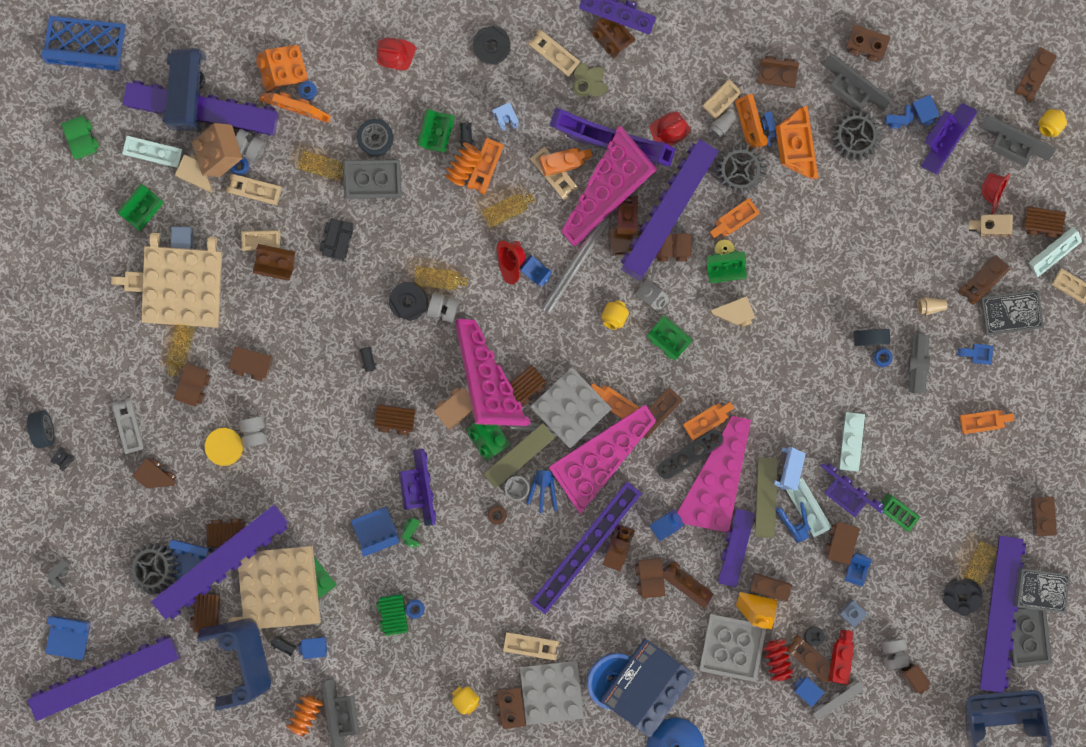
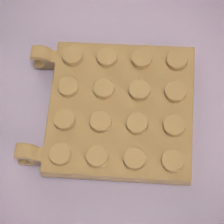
(181, 284)
(279, 588)

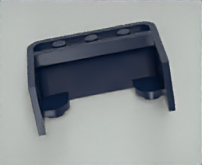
(183, 89)
(247, 641)
(1007, 709)

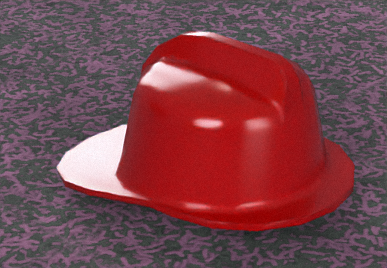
(395, 53)
(670, 129)
(993, 188)
(510, 259)

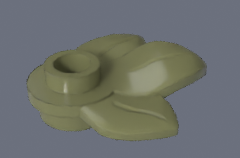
(591, 79)

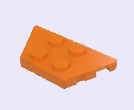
(301, 106)
(796, 144)

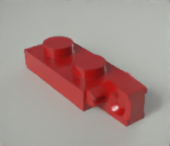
(842, 658)

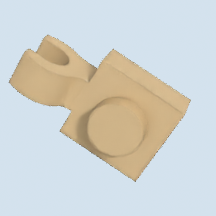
(133, 281)

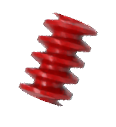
(778, 660)

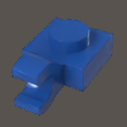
(769, 124)
(980, 353)

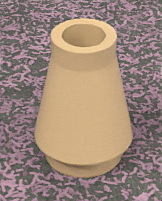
(931, 305)

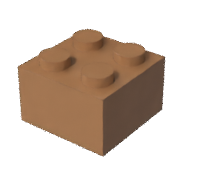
(217, 150)
(455, 408)

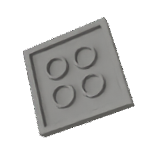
(571, 407)
(732, 648)
(551, 692)

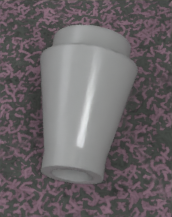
(721, 125)

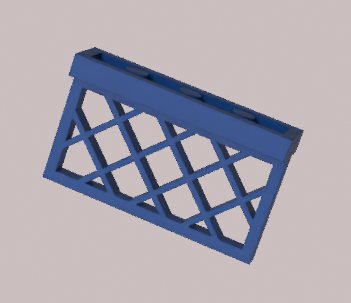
(79, 58)

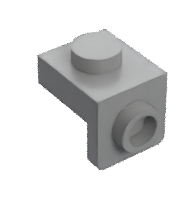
(652, 295)

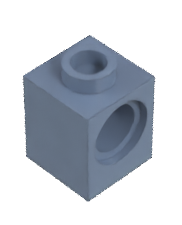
(182, 237)
(852, 613)

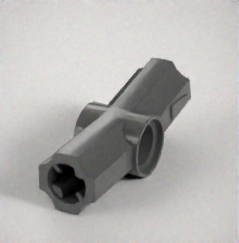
(919, 363)

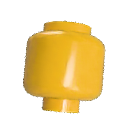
(1052, 122)
(614, 315)
(465, 700)

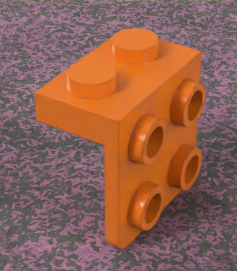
(281, 67)

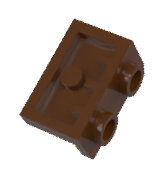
(612, 36)
(778, 72)
(274, 262)

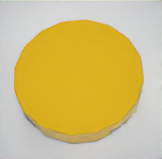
(223, 446)

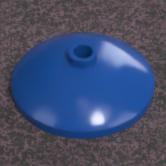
(598, 675)
(676, 732)

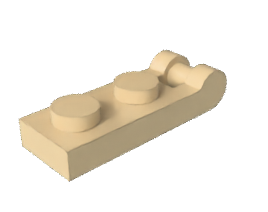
(554, 53)
(555, 179)
(254, 189)
(530, 646)

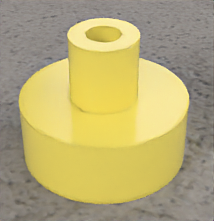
(724, 244)

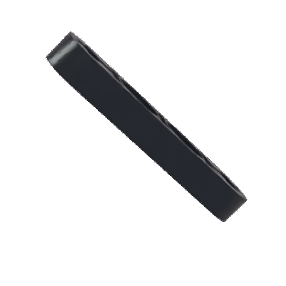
(689, 452)

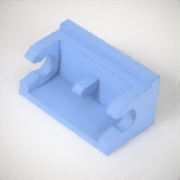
(506, 114)
(792, 469)

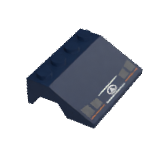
(647, 687)

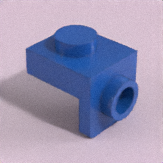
(896, 121)
(535, 271)
(858, 569)

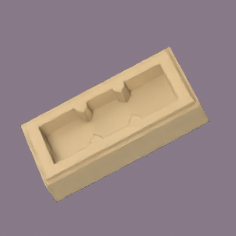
(722, 99)
(251, 239)
(1070, 285)

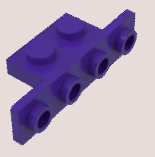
(621, 12)
(946, 136)
(416, 488)
(847, 496)
(736, 547)

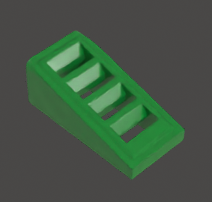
(886, 502)

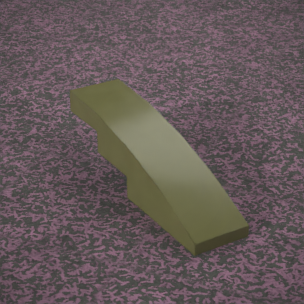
(519, 456)
(765, 497)

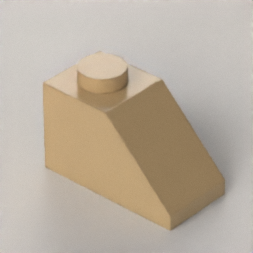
(191, 173)
(735, 312)

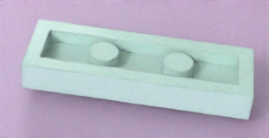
(152, 152)
(1055, 251)
(852, 441)
(815, 516)

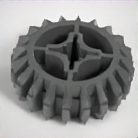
(848, 132)
(735, 160)
(162, 555)

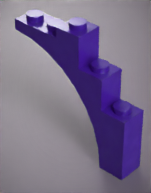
(600, 136)

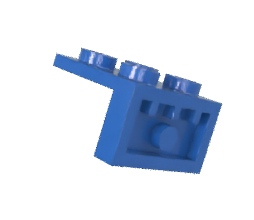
(375, 531)
(187, 556)
(67, 637)

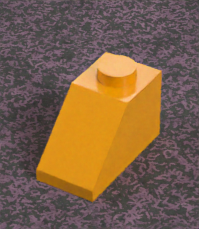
(757, 609)

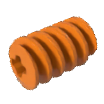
(464, 164)
(304, 715)

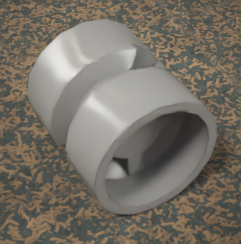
(250, 146)
(436, 306)
(253, 432)
(517, 488)
(895, 653)

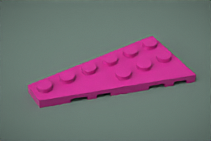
(613, 180)
(487, 383)
(595, 461)
(715, 488)

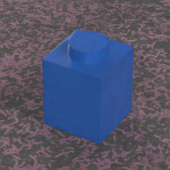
(925, 111)
(666, 525)
(313, 647)
(807, 690)

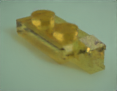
(320, 166)
(507, 209)
(439, 278)
(179, 348)
(980, 562)

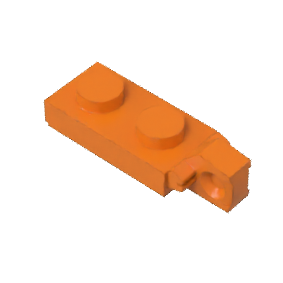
(563, 160)
(735, 219)
(618, 403)
(707, 420)
(984, 421)

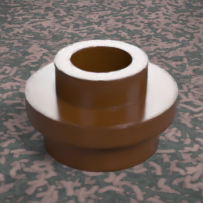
(503, 514)

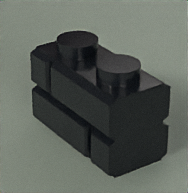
(337, 239)

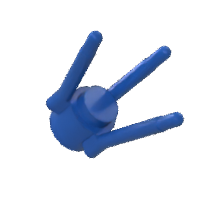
(543, 479)
(798, 531)

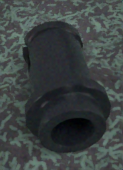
(466, 133)
(367, 359)
(283, 645)

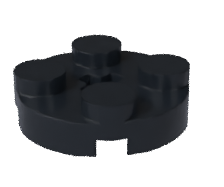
(487, 35)
(403, 310)
(962, 605)

